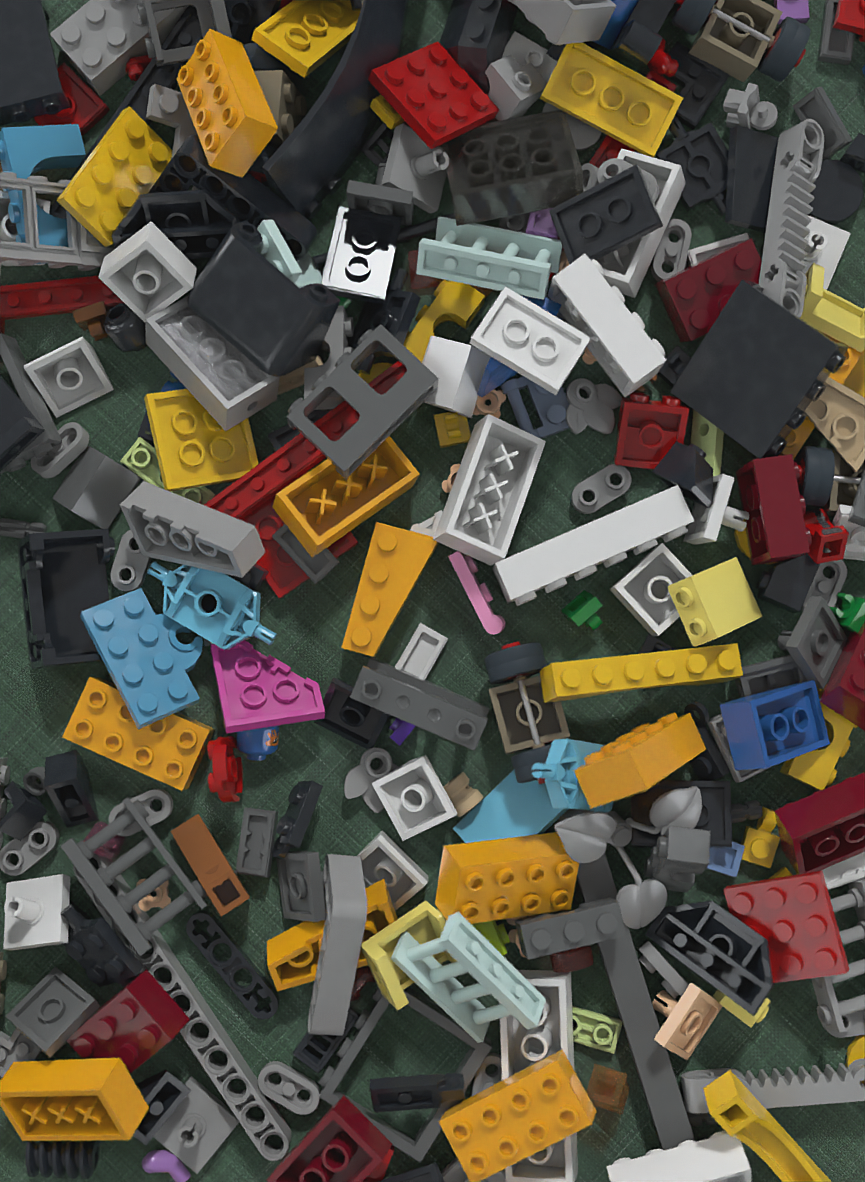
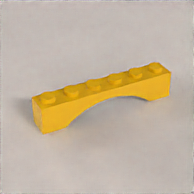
(639, 671)
(752, 1124)

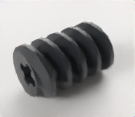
(62, 1158)

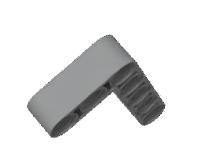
(340, 944)

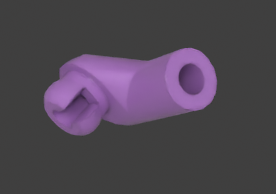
(165, 1161)

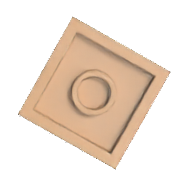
(685, 1020)

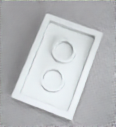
(530, 340)

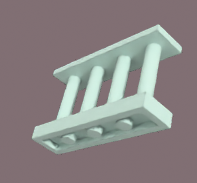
(490, 257)
(484, 963)

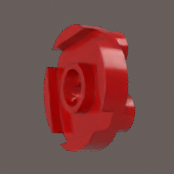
(227, 770)

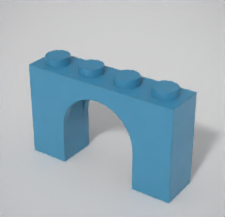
(35, 149)

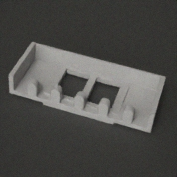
(82, 247)

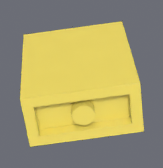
(832, 313)
(714, 602)
(424, 925)

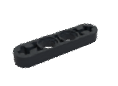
(229, 967)

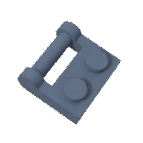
(549, 407)

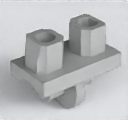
(747, 110)

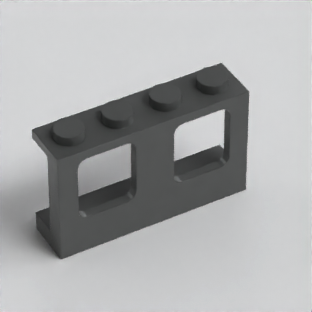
(210, 14)
(378, 412)

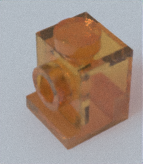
(608, 1089)

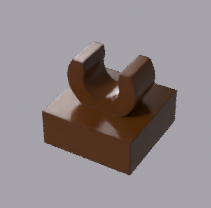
(92, 318)

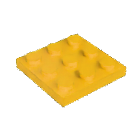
(193, 445)

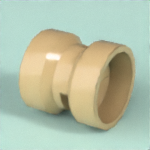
(462, 795)

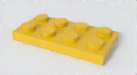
(307, 32)
(611, 98)
(115, 175)

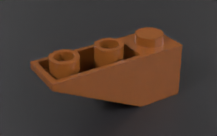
(210, 865)

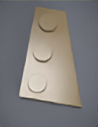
(841, 420)

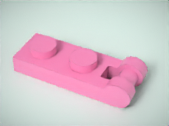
(477, 593)

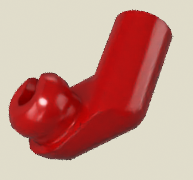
(662, 63)
(136, 66)

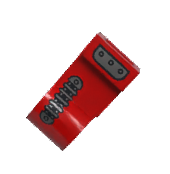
(825, 535)

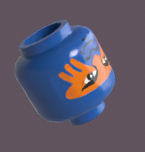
(258, 742)

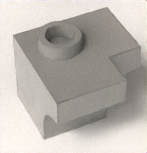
(513, 87)

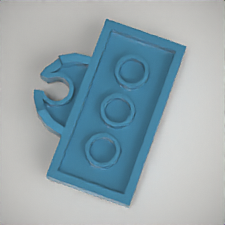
(144, 656)

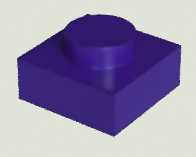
(401, 730)

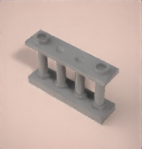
(829, 1010)

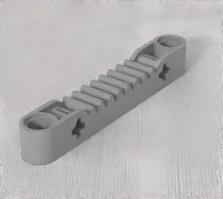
(795, 171)
(783, 1090)

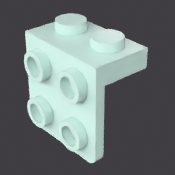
(278, 253)

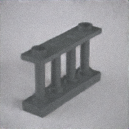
(421, 703)
(101, 879)

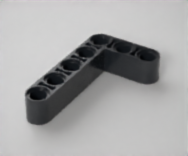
(639, 35)
(241, 196)

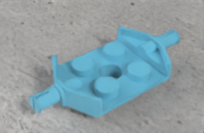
(236, 610)
(560, 777)

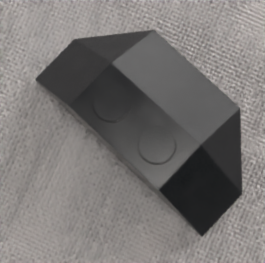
(478, 35)
(187, 218)
(718, 950)

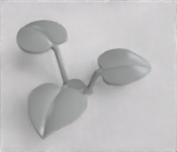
(588, 834)

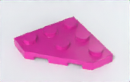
(262, 690)

